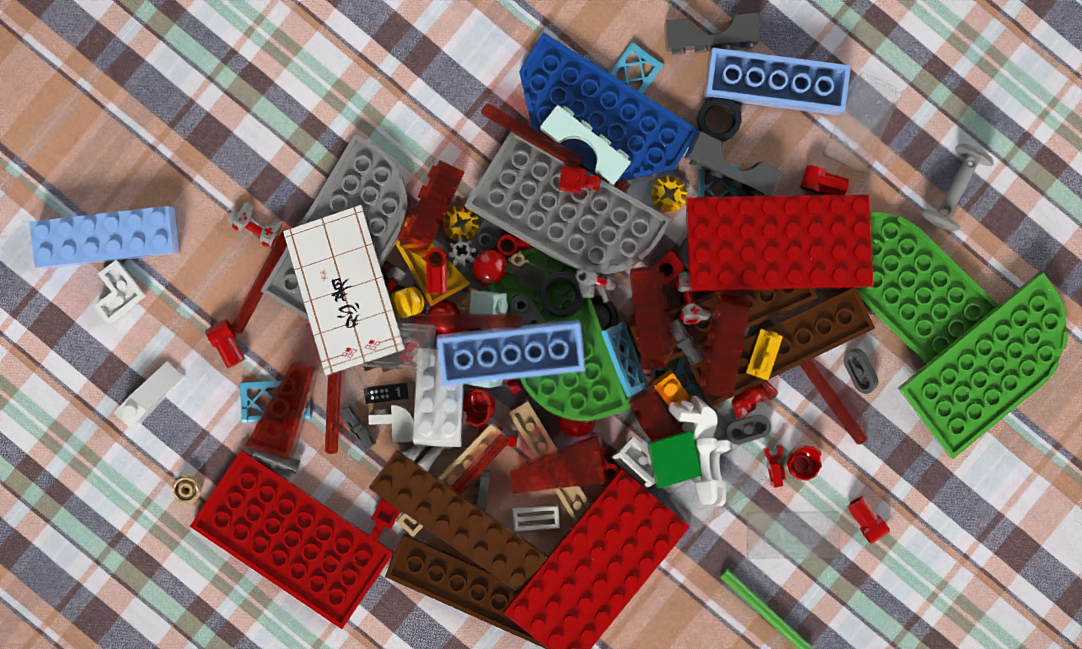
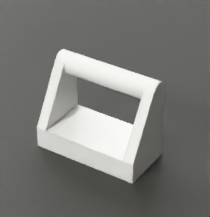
(635, 461)

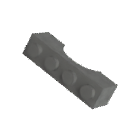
(682, 35)
(707, 153)

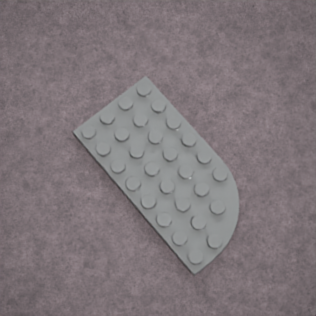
(362, 178)
(588, 229)

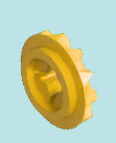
(667, 204)
(451, 219)

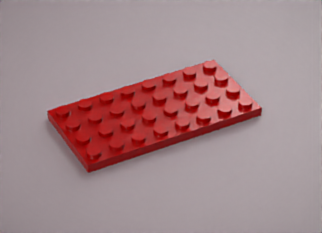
(779, 242)
(291, 539)
(597, 566)

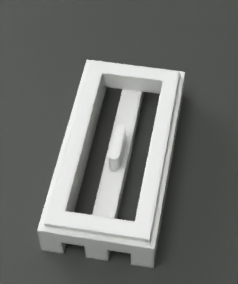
(516, 519)

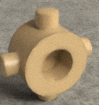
(518, 259)

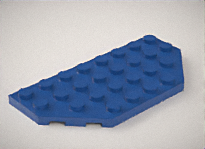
(627, 118)

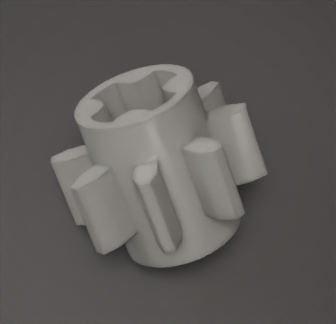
(461, 246)

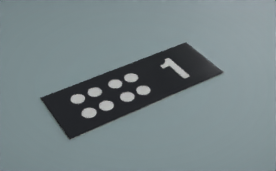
(387, 393)

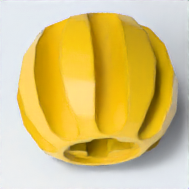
(407, 302)

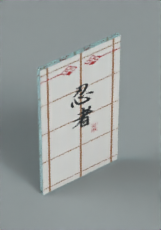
(344, 290)

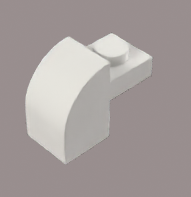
(696, 417)
(401, 420)

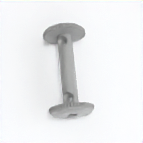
(973, 155)

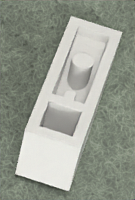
(148, 395)

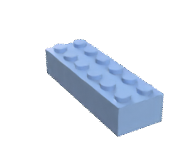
(777, 81)
(104, 237)
(510, 352)

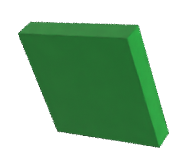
(674, 459)

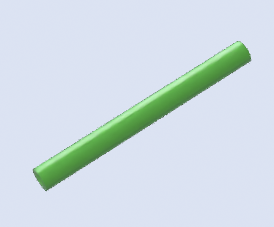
(764, 610)

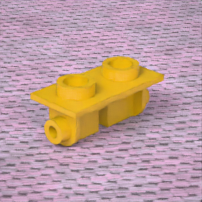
(764, 354)

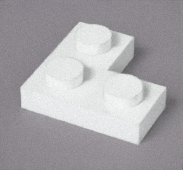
(123, 295)

